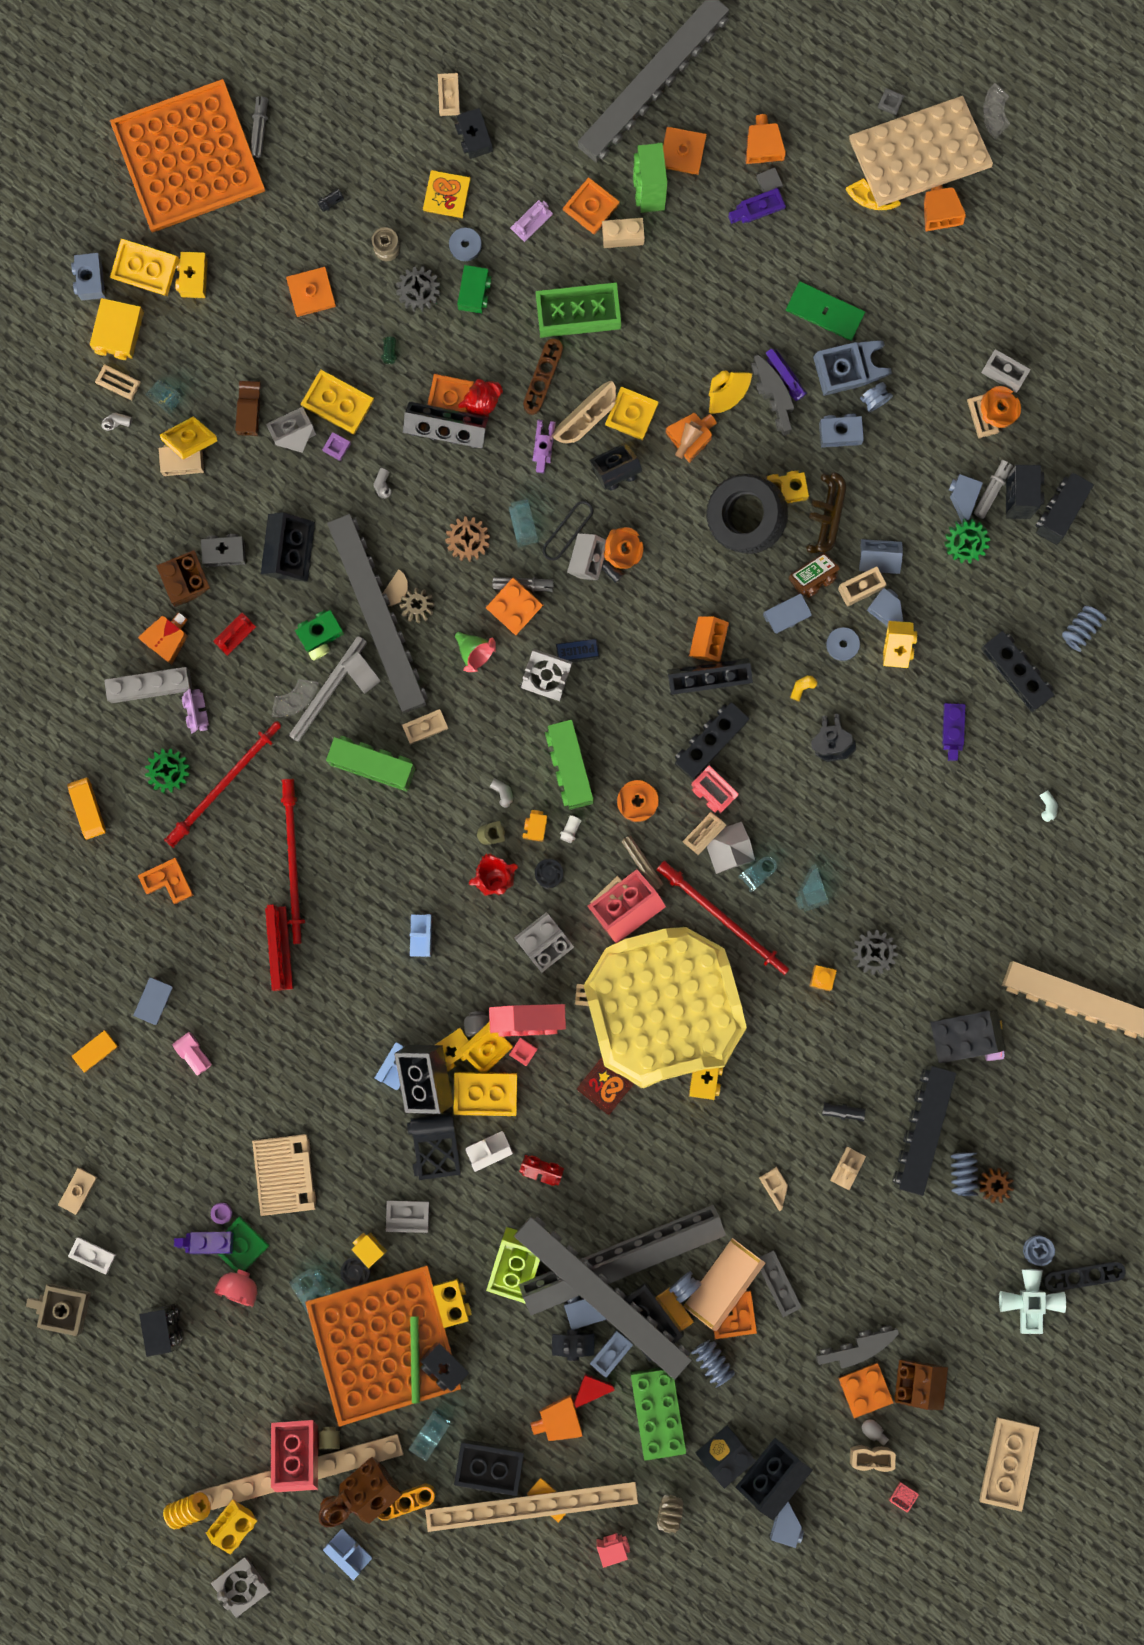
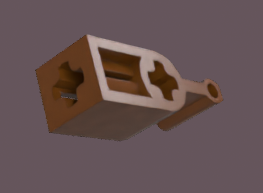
(248, 408)

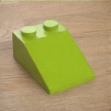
(512, 1267)

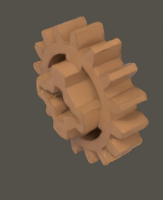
(476, 538)

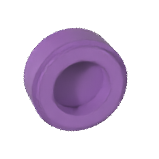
(221, 1213)

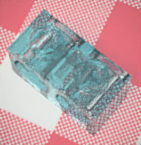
(306, 1294)

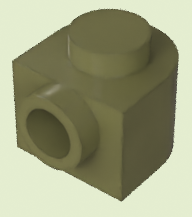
(491, 833)
(329, 1438)

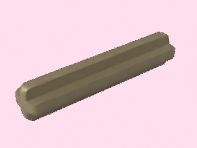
(642, 862)

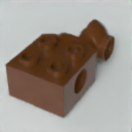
(364, 1493)

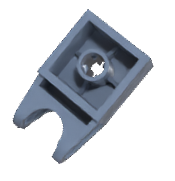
(856, 366)

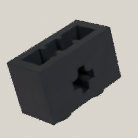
(473, 122)
(455, 1371)

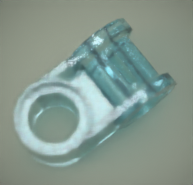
(757, 874)

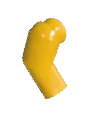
(719, 380)
(802, 684)

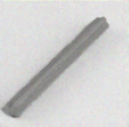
(325, 692)

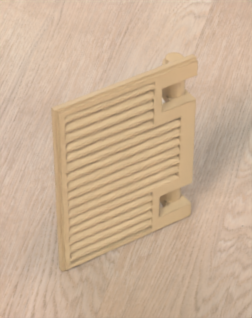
(283, 1175)

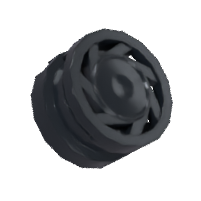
(548, 873)
(354, 1272)

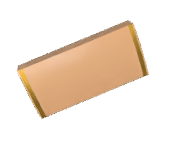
(724, 1284)

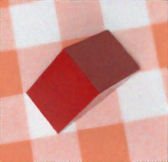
(591, 1389)

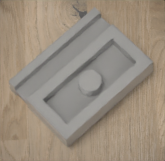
(407, 1216)

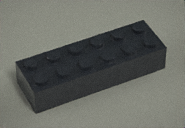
(924, 1130)

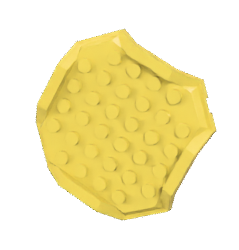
(664, 1006)

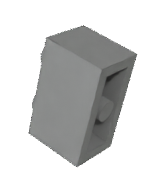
(1005, 371)
(587, 557)

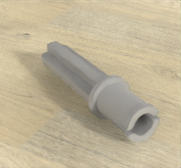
(993, 489)

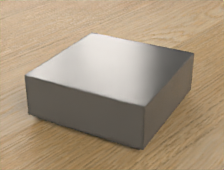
(891, 101)
(769, 180)

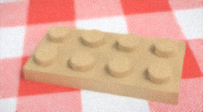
(1009, 1464)

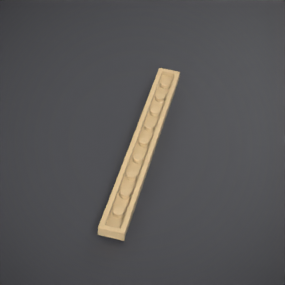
(328, 1465)
(531, 1506)

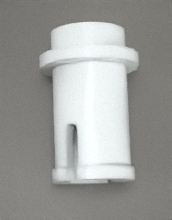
(570, 829)

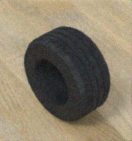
(721, 506)

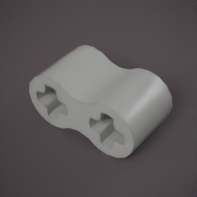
(360, 672)

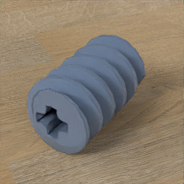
(1082, 627)
(964, 1174)
(713, 1363)

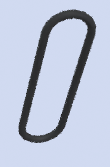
(573, 537)

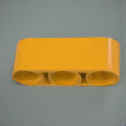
(86, 808)
(416, 1502)

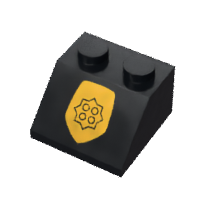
(725, 1456)

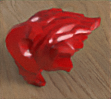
(482, 397)
(493, 875)

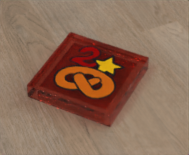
(604, 1087)

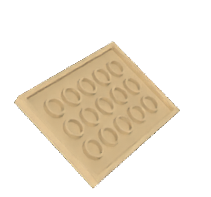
(920, 151)

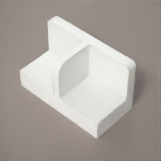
(489, 1151)

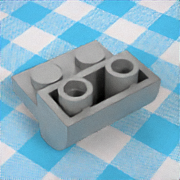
(544, 942)

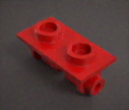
(234, 634)
(550, 1171)

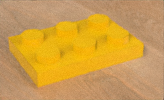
(144, 267)
(337, 402)
(485, 1094)

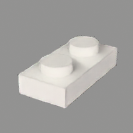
(92, 1255)

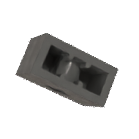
(233, 556)

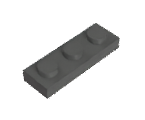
(779, 1284)

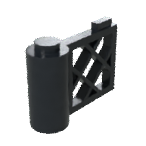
(430, 1129)

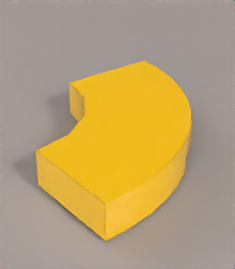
(863, 195)
(731, 393)

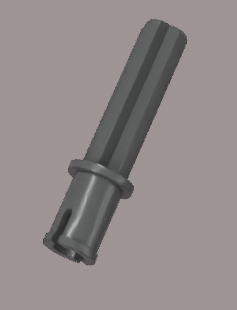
(259, 126)
(530, 584)

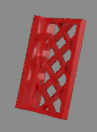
(279, 948)

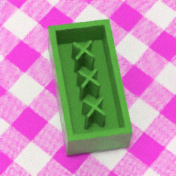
(650, 178)
(578, 310)
(371, 764)
(570, 764)
(658, 1414)

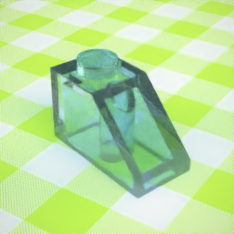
(812, 892)

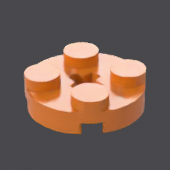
(992, 414)
(613, 551)
(645, 792)

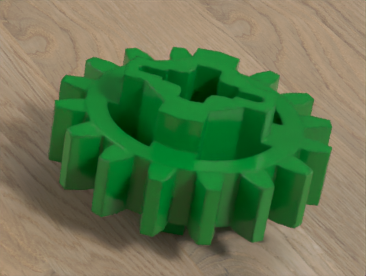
(973, 536)
(158, 772)

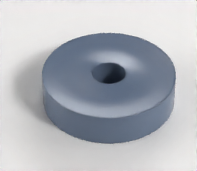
(465, 253)
(849, 637)

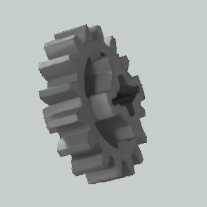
(409, 290)
(863, 961)

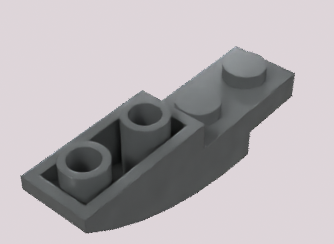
(772, 387)
(866, 1346)

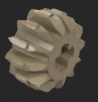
(414, 612)
(670, 1514)

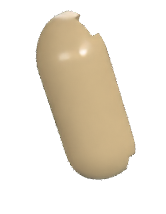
(586, 414)

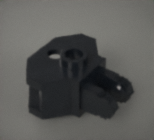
(833, 741)
(573, 1344)

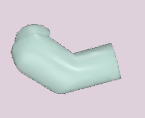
(1051, 806)

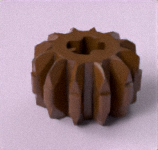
(992, 1179)

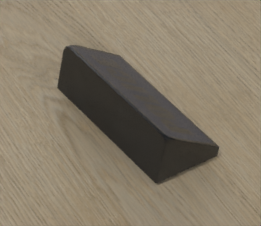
(578, 650)

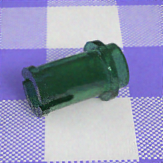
(389, 350)

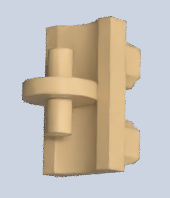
(848, 1168)

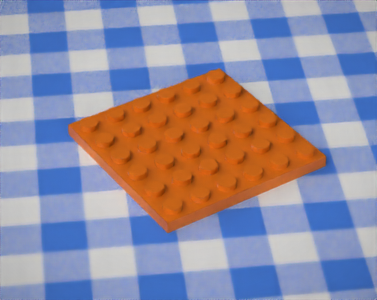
(187, 155)
(368, 1343)

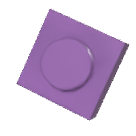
(336, 446)

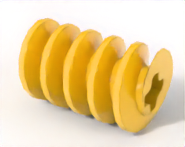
(187, 1510)

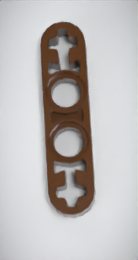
(542, 376)

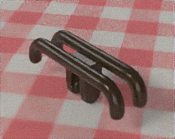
(831, 513)

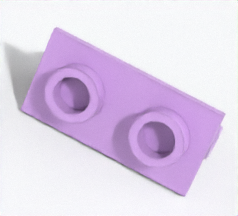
(532, 220)
(192, 703)

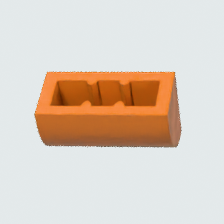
(709, 639)

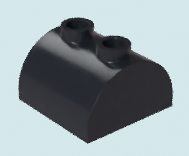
(616, 466)

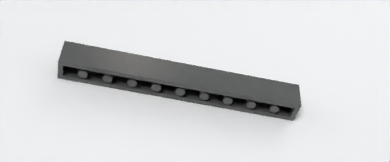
(653, 79)
(376, 613)
(629, 1256)
(602, 1297)

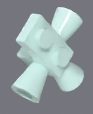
(1032, 1302)

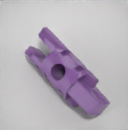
(540, 455)

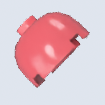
(237, 1288)

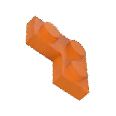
(168, 875)
(741, 1321)

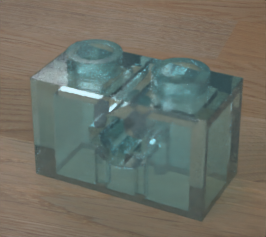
(429, 1436)

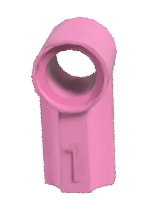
(189, 1050)

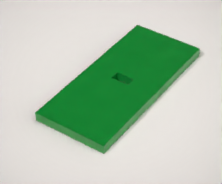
(840, 318)

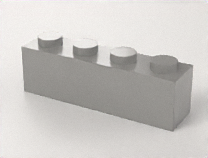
(148, 685)

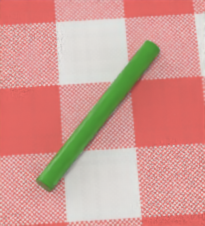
(415, 1365)

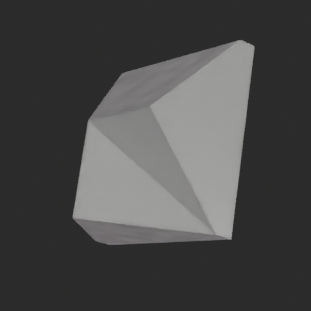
(292, 430)
(730, 848)

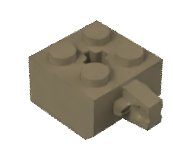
(49, 1311)

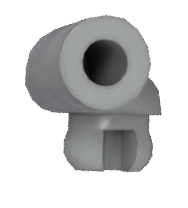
(115, 420)
(380, 484)
(505, 792)

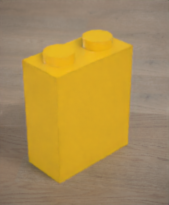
(116, 329)

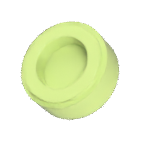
(319, 652)

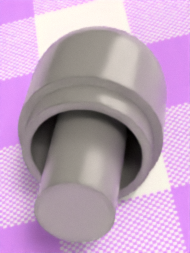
(874, 1431)

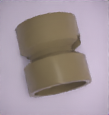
(385, 244)

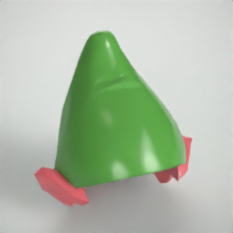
(474, 650)

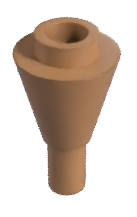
(690, 435)

